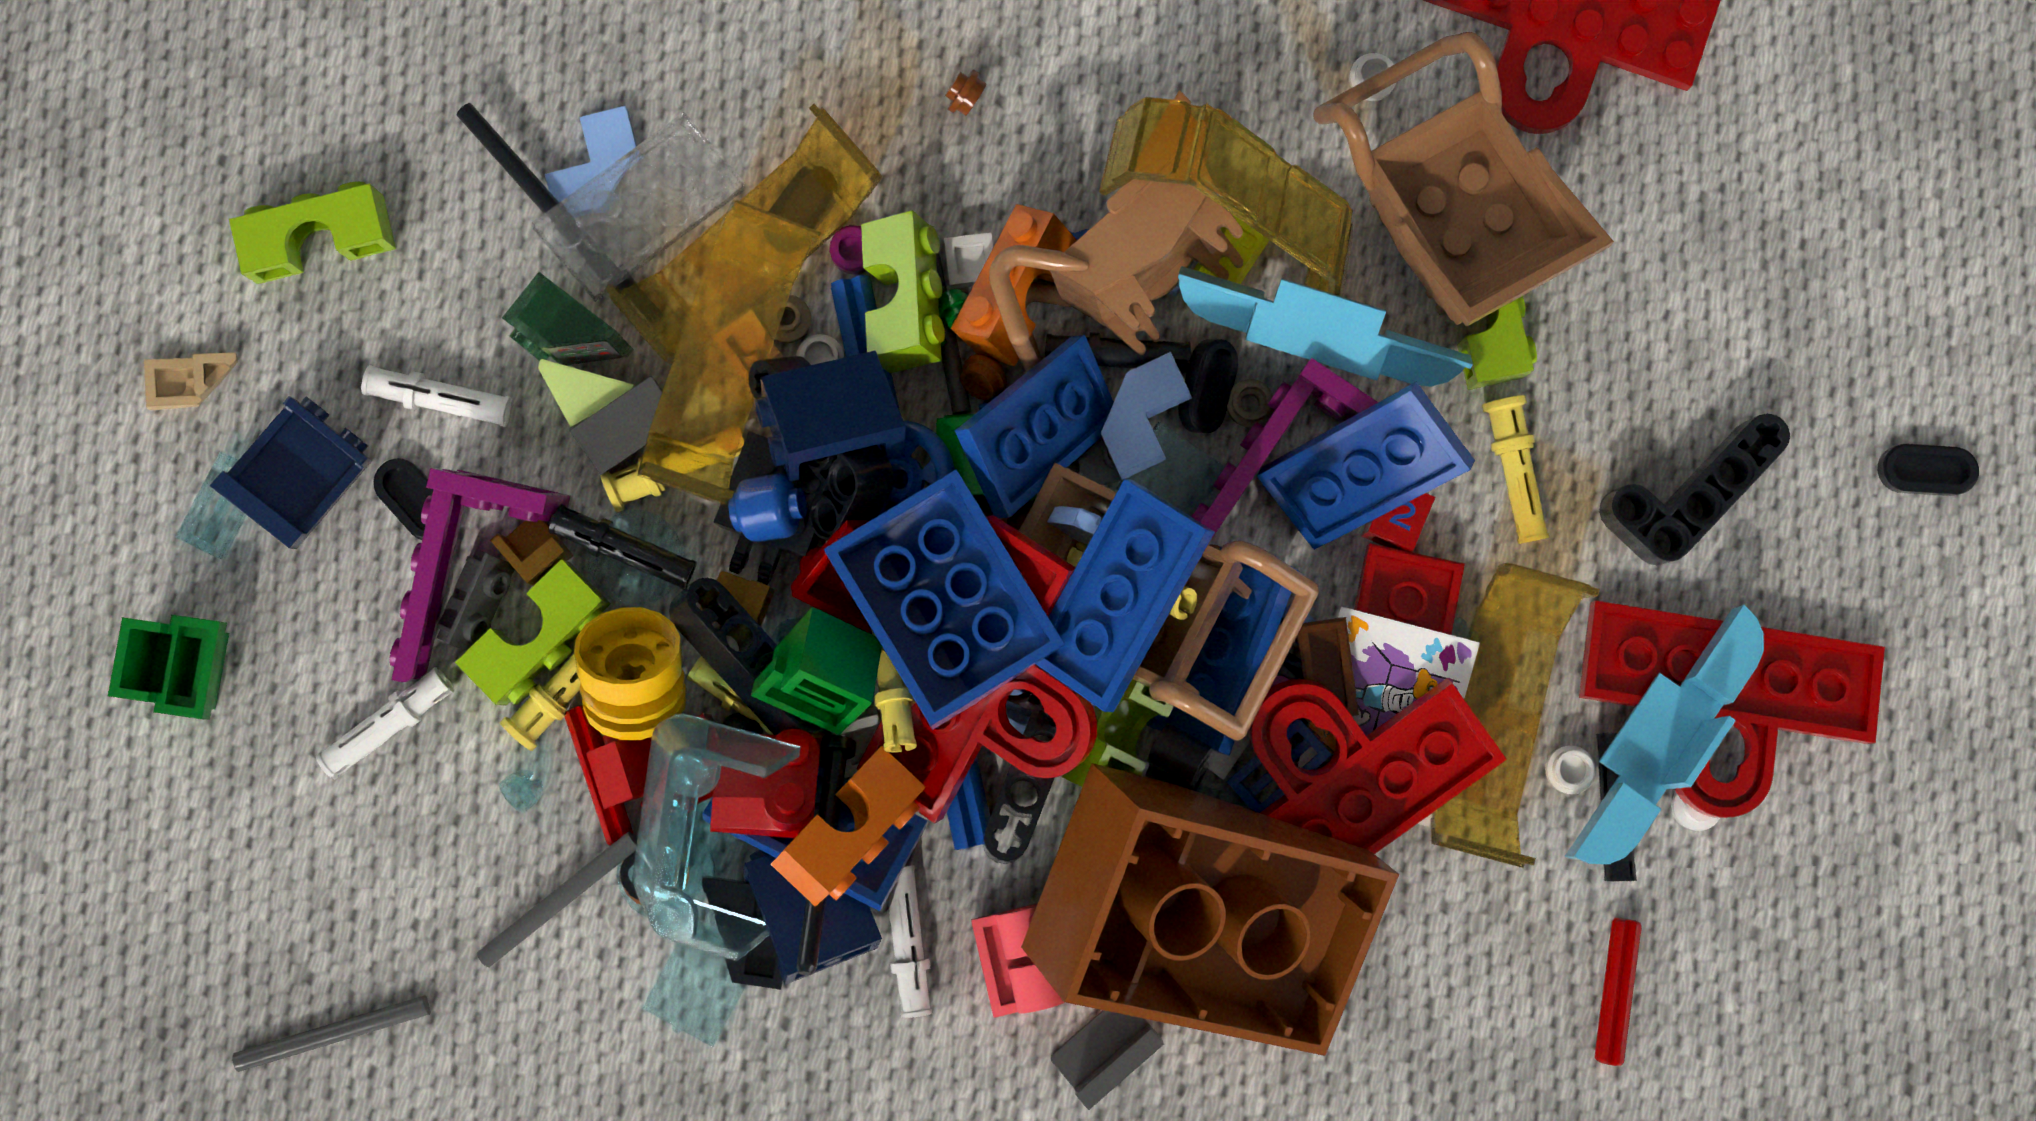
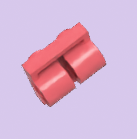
(1009, 973)

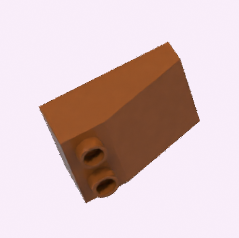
(1205, 914)

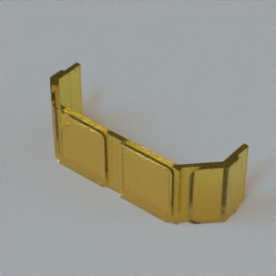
(1239, 172)
(813, 187)
(725, 332)
(1507, 691)

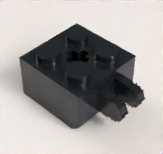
(754, 462)

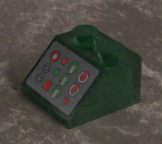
(559, 327)

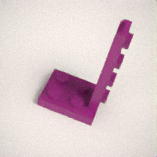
(1335, 399)
(434, 556)

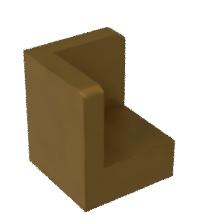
(532, 550)
(750, 594)

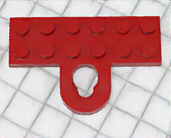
(1639, 36)
(1798, 687)
(950, 749)
(1376, 781)

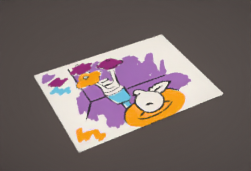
(1394, 668)

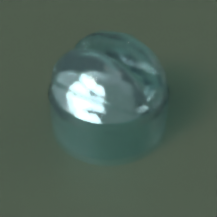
(520, 790)

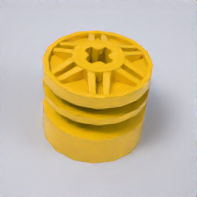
(630, 672)

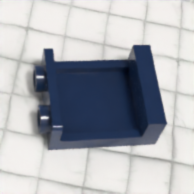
(829, 411)
(294, 472)
(847, 923)

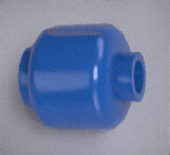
(767, 507)

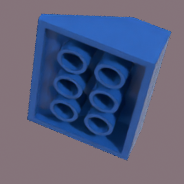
(944, 598)

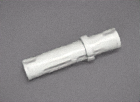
(417, 391)
(401, 710)
(908, 947)

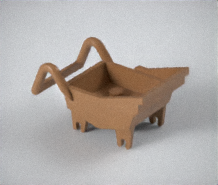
(1464, 194)
(1121, 261)
(1181, 640)

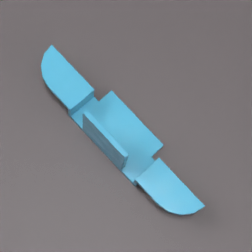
(1320, 328)
(1669, 739)

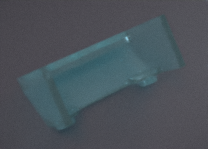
(682, 767)

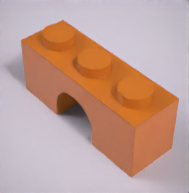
(979, 319)
(822, 858)

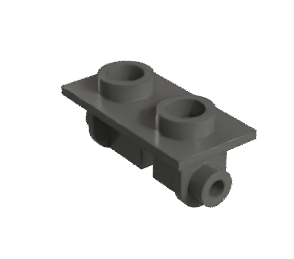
(486, 582)

